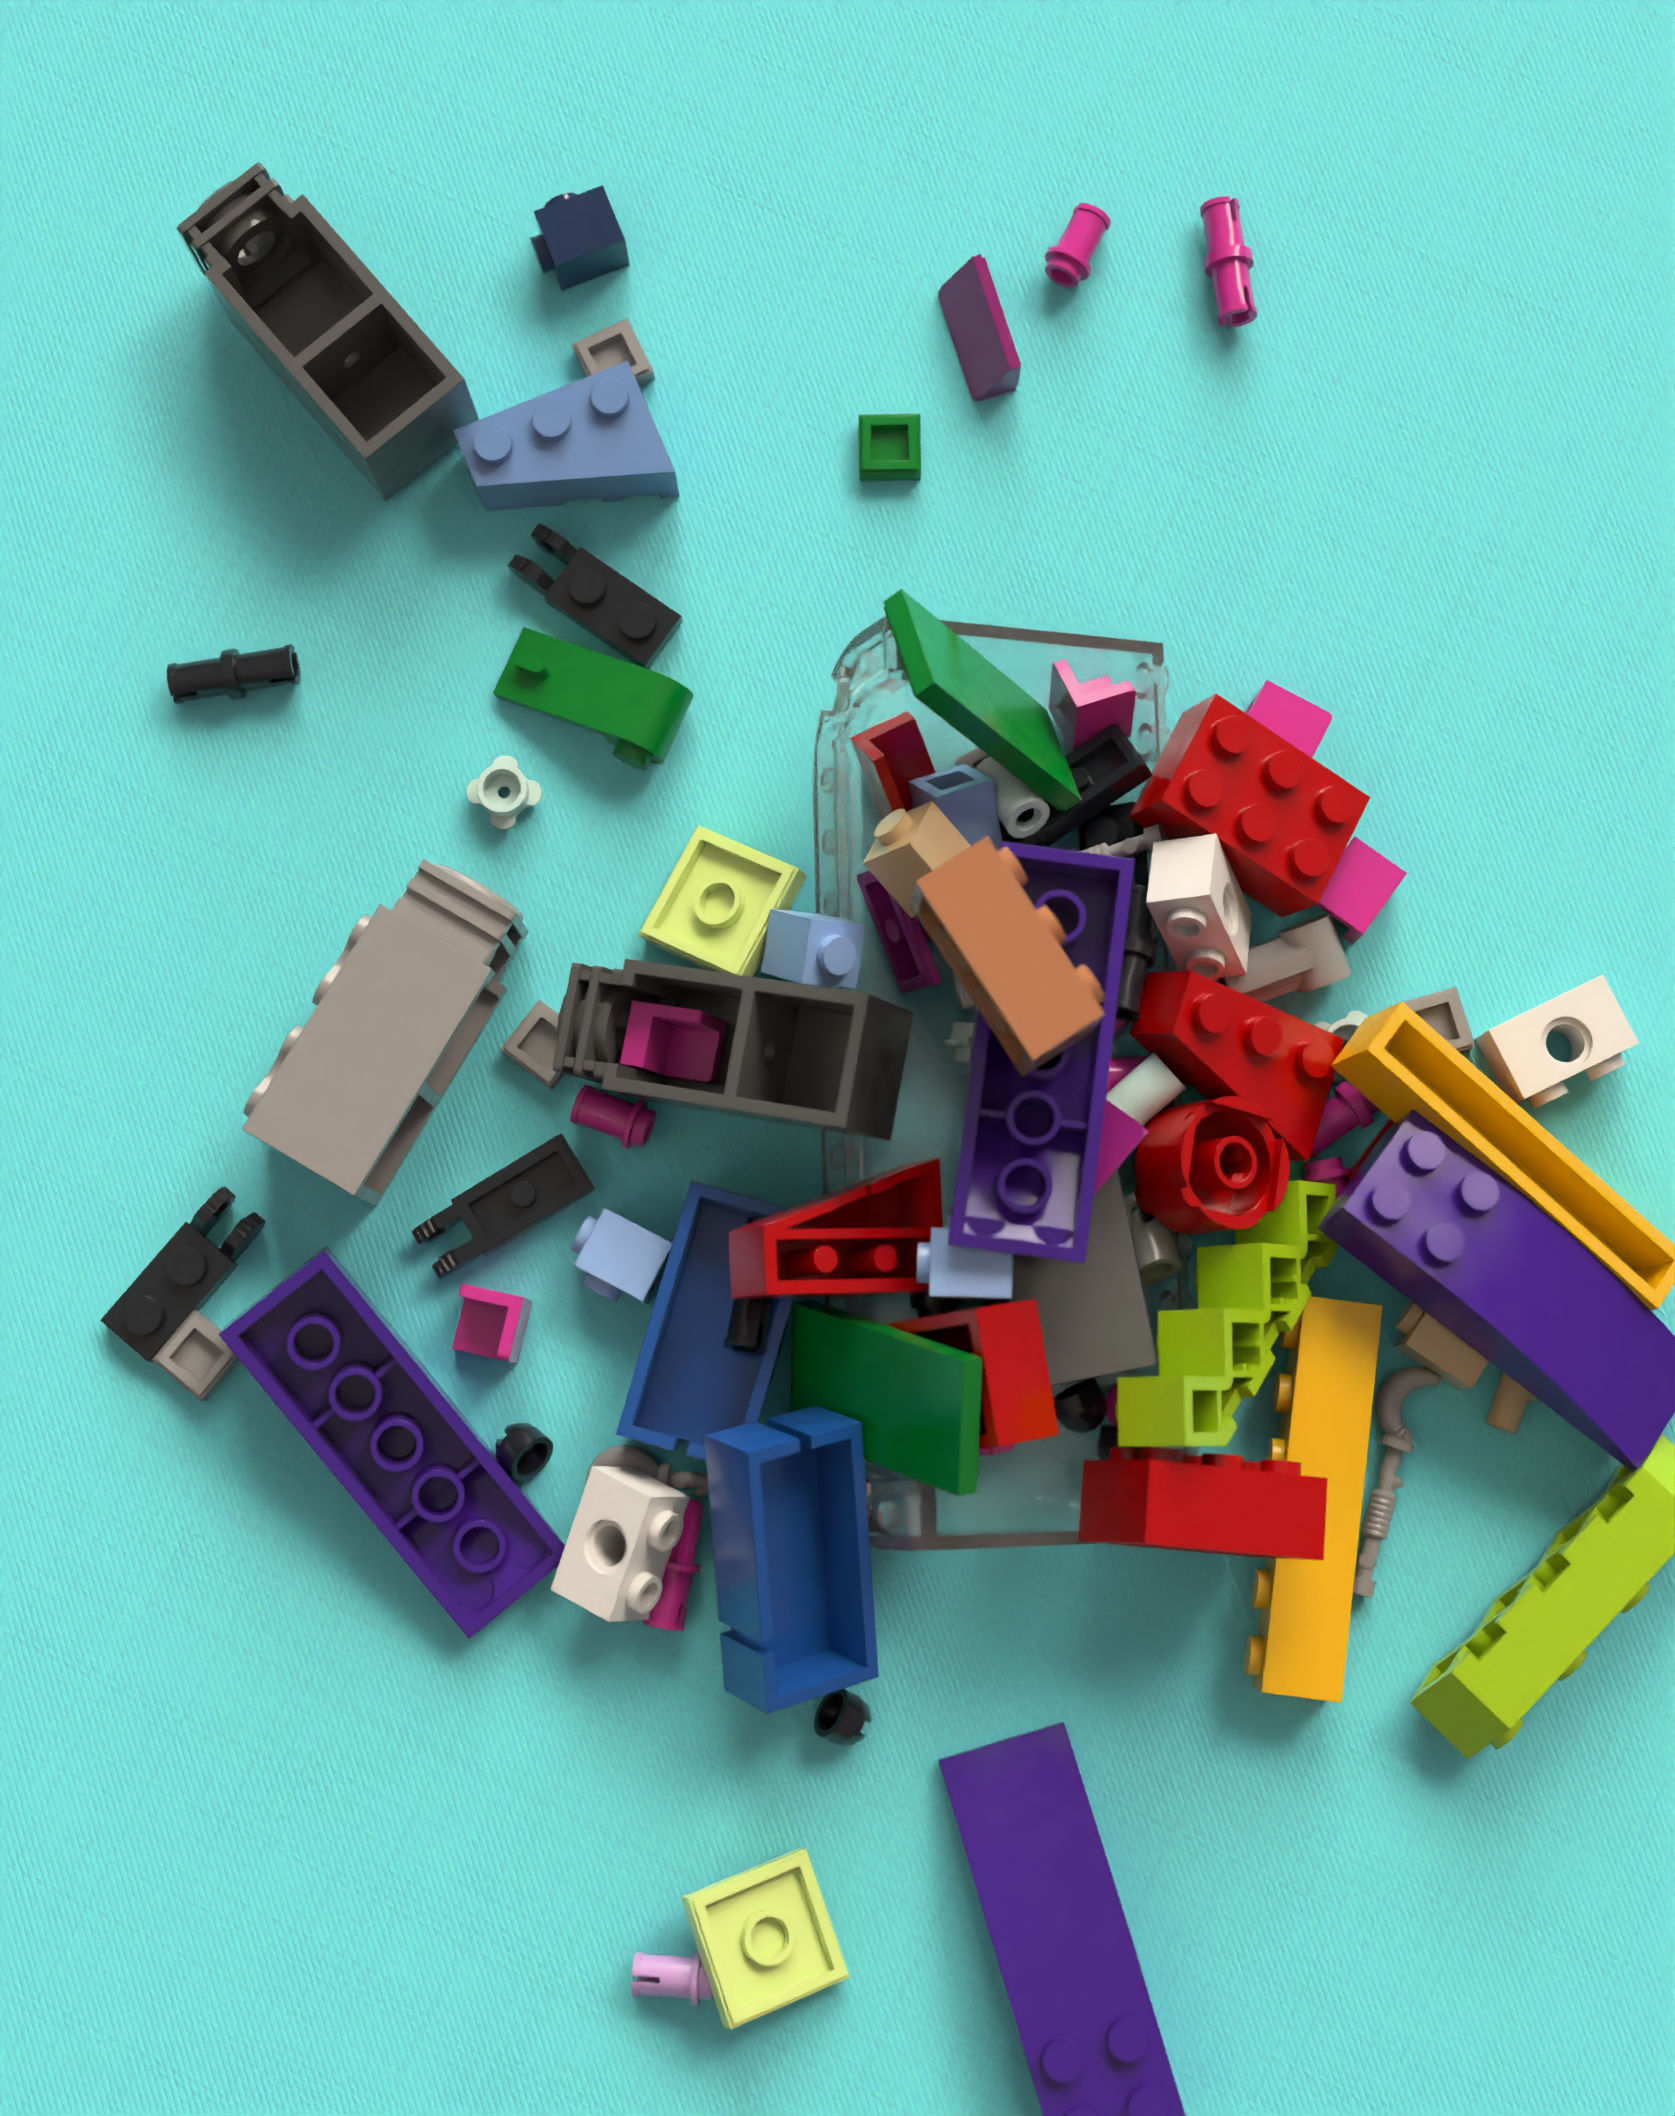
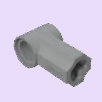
(1298, 959)

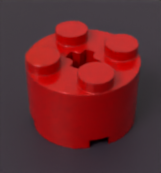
(1211, 1166)

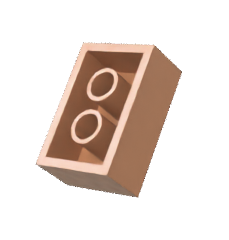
(1008, 954)

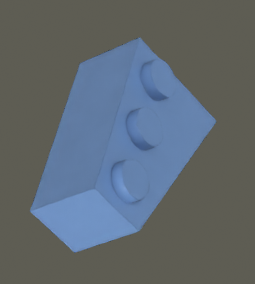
(570, 446)

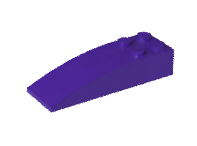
(1036, 1137)
(1509, 1285)
(395, 1441)
(1059, 1929)

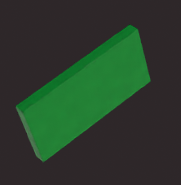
(980, 701)
(907, 1391)

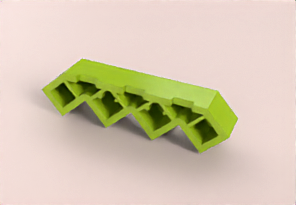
(1224, 1346)
(1556, 1610)

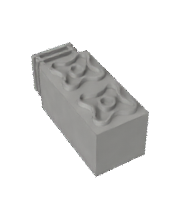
(388, 1031)

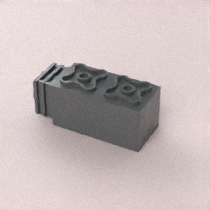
(328, 329)
(786, 1051)
(1092, 1310)

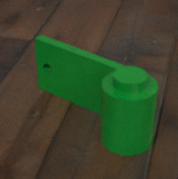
(603, 694)

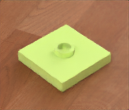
(720, 904)
(764, 1938)

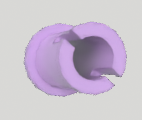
(670, 1977)

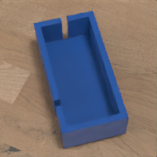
(684, 1373)
(792, 1557)

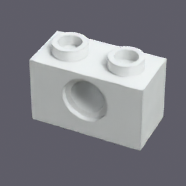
(1199, 906)
(1585, 1016)
(620, 1543)

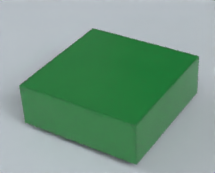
(889, 447)

